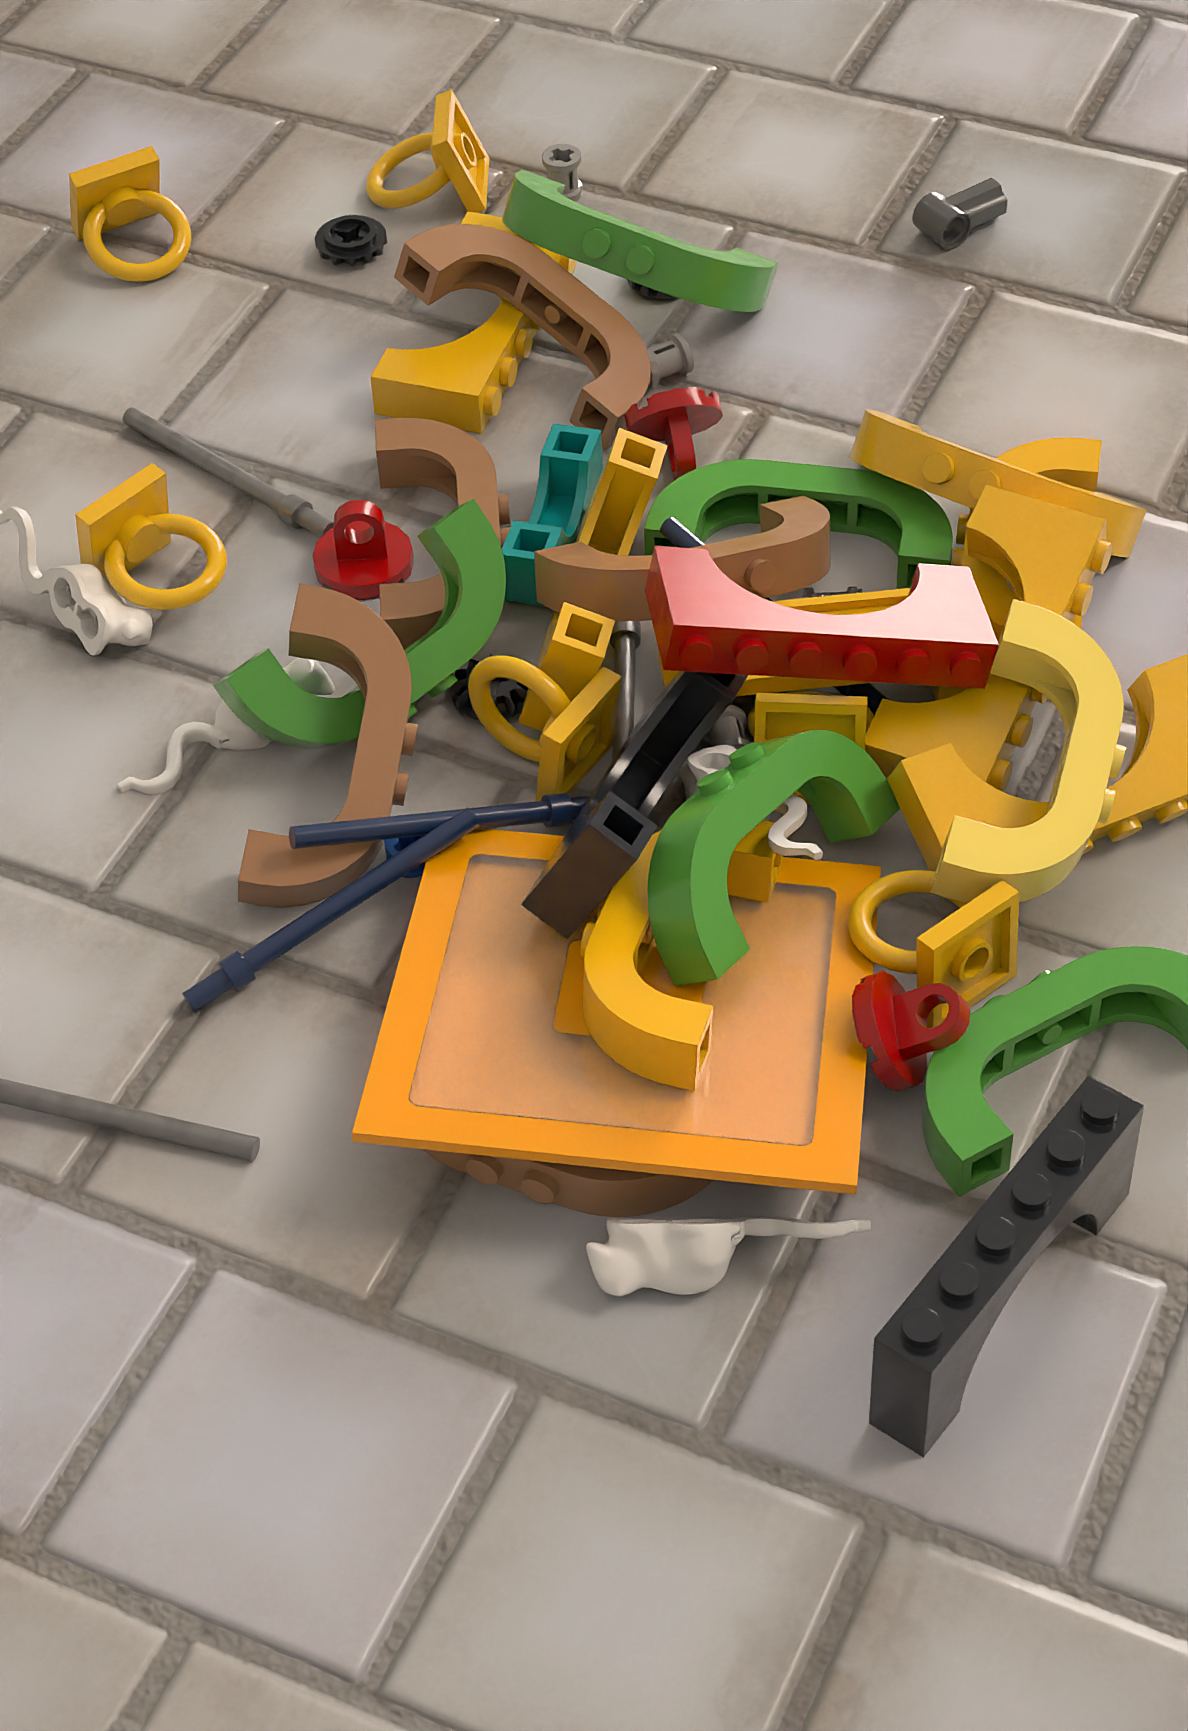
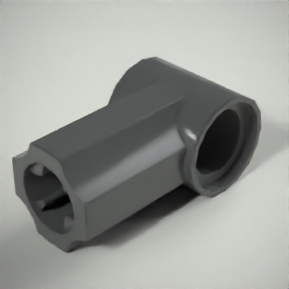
(952, 217)

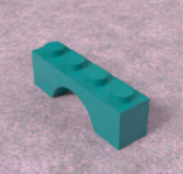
(565, 485)

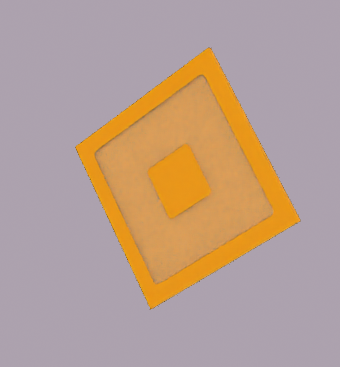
(497, 1061)

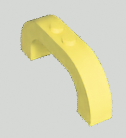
(1084, 687)

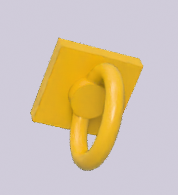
(456, 156)
(120, 194)
(135, 524)
(802, 711)
(573, 735)
(967, 950)

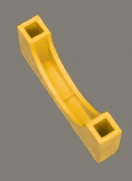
(463, 378)
(1050, 563)
(576, 636)
(1154, 784)

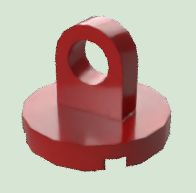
(674, 419)
(362, 552)
(897, 1026)

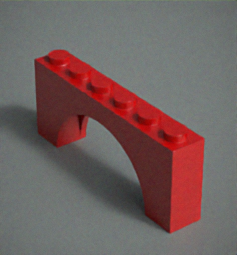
(719, 627)

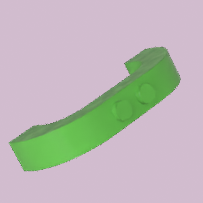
(693, 273)
(856, 499)
(475, 590)
(693, 851)
(1018, 1028)

